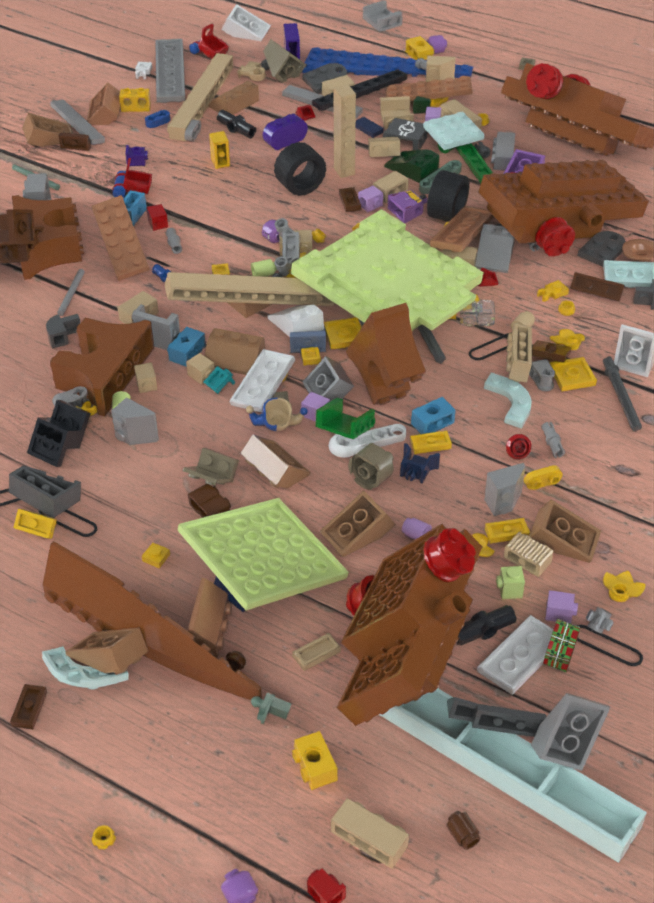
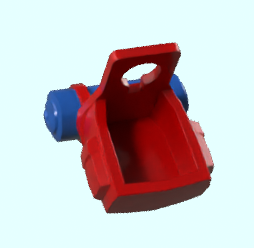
(209, 44)
(131, 180)

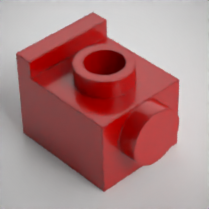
(325, 887)

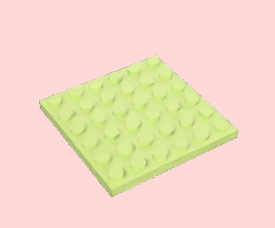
(262, 553)

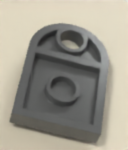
(326, 72)
(602, 248)

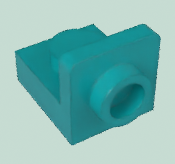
(218, 379)

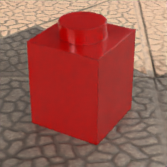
(157, 217)

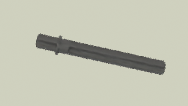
(432, 344)
(613, 372)

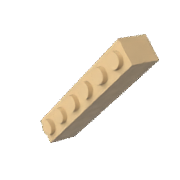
(344, 130)

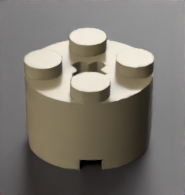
(371, 466)

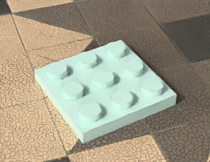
(453, 130)

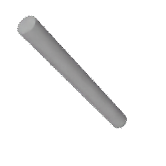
(71, 291)

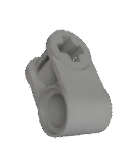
(542, 374)
(72, 397)

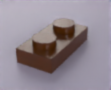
(74, 141)
(350, 199)
(28, 706)

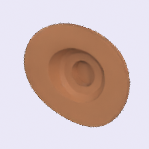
(639, 250)

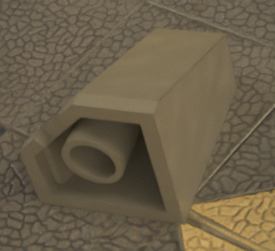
(281, 62)

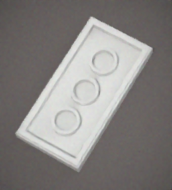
(262, 380)
(517, 655)

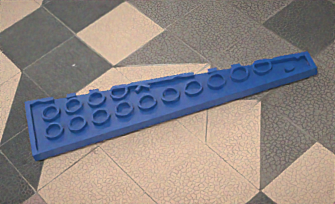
(370, 64)

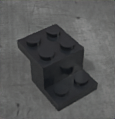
(58, 433)

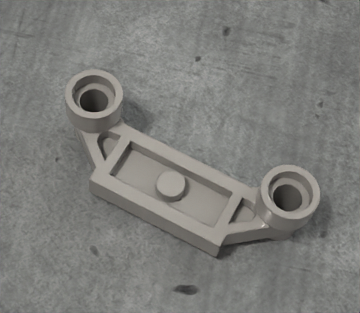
(290, 246)

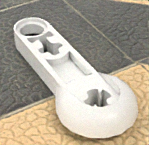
(382, 436)

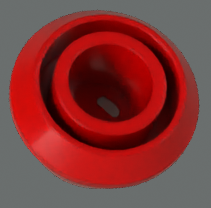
(518, 446)

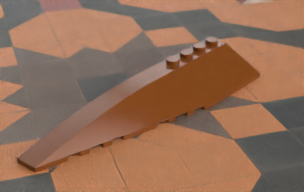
(107, 605)

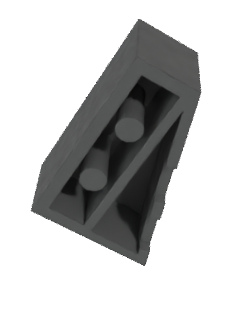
(44, 492)

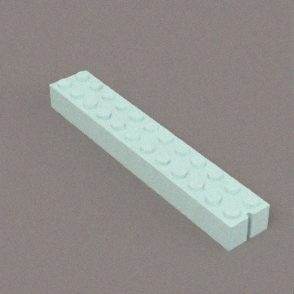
(514, 767)

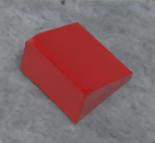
(305, 112)
(489, 278)

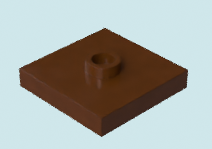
(550, 351)

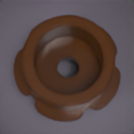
(236, 660)

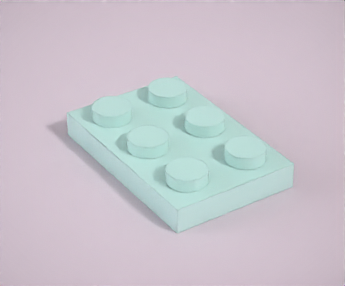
(629, 273)

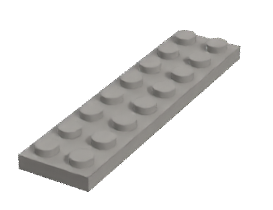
(170, 71)

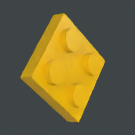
(341, 332)
(573, 374)

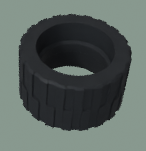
(291, 159)
(447, 195)

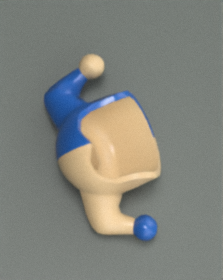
(276, 415)

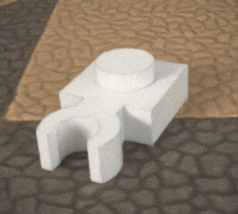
(143, 69)

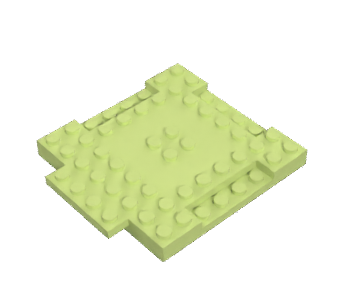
(389, 267)

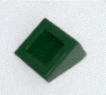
(420, 105)

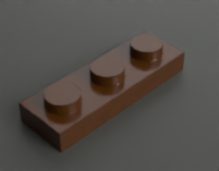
(597, 286)

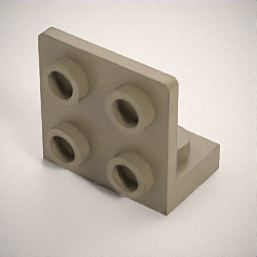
(213, 467)

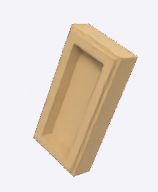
(316, 651)

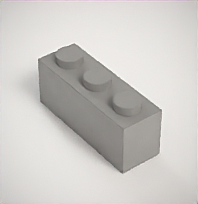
(502, 150)

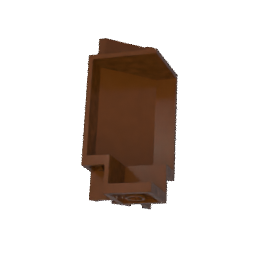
(17, 235)

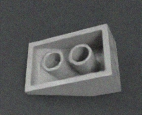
(495, 249)
(570, 731)

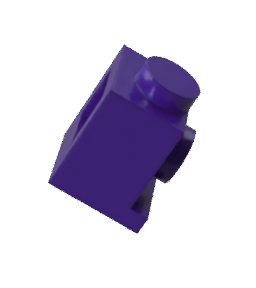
(137, 154)

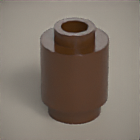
(463, 830)

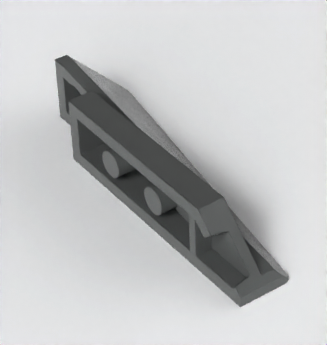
(495, 718)

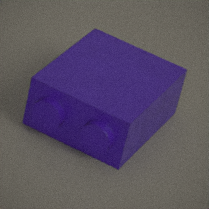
(292, 39)

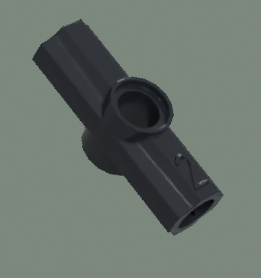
(236, 123)
(486, 624)

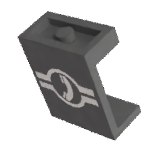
(407, 130)

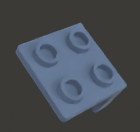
(307, 340)

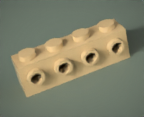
(519, 353)

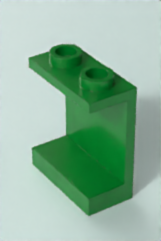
(333, 420)

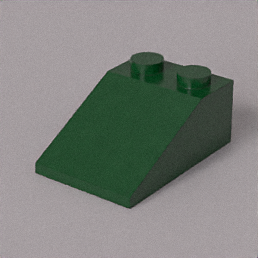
(415, 164)

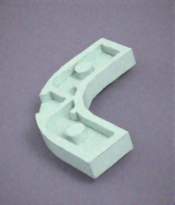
(516, 394)
(73, 674)

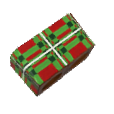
(561, 645)

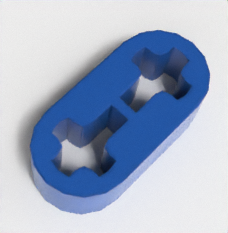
(157, 119)

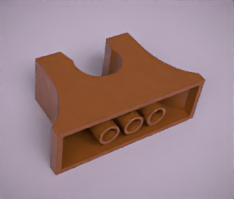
(58, 240)
(387, 354)
(104, 361)

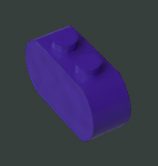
(285, 131)

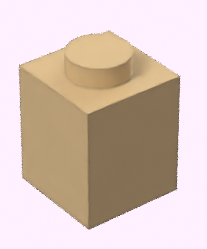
(199, 368)
(145, 377)

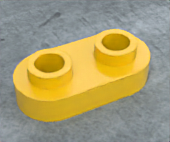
(543, 477)

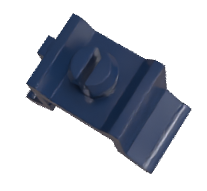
(418, 466)

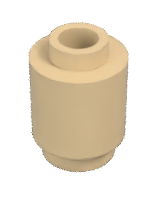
(525, 318)

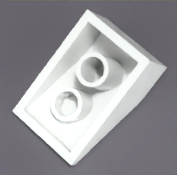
(245, 25)
(298, 319)
(635, 350)

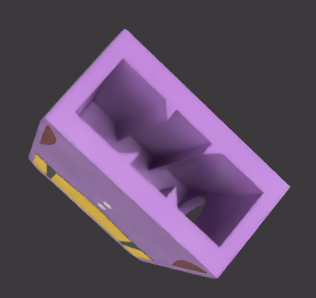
(406, 205)

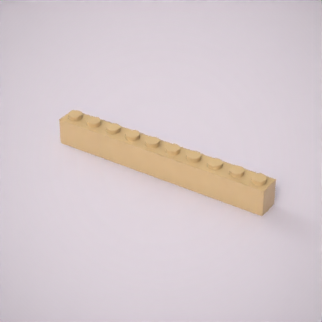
(201, 95)
(242, 289)

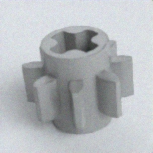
(599, 620)

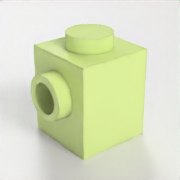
(511, 582)

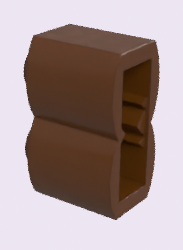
(208, 501)

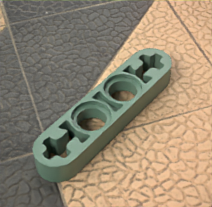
(452, 166)

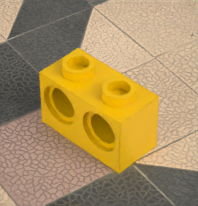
(135, 104)

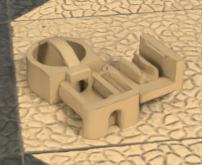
(252, 70)

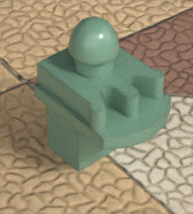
(271, 705)

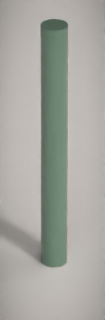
(25, 172)

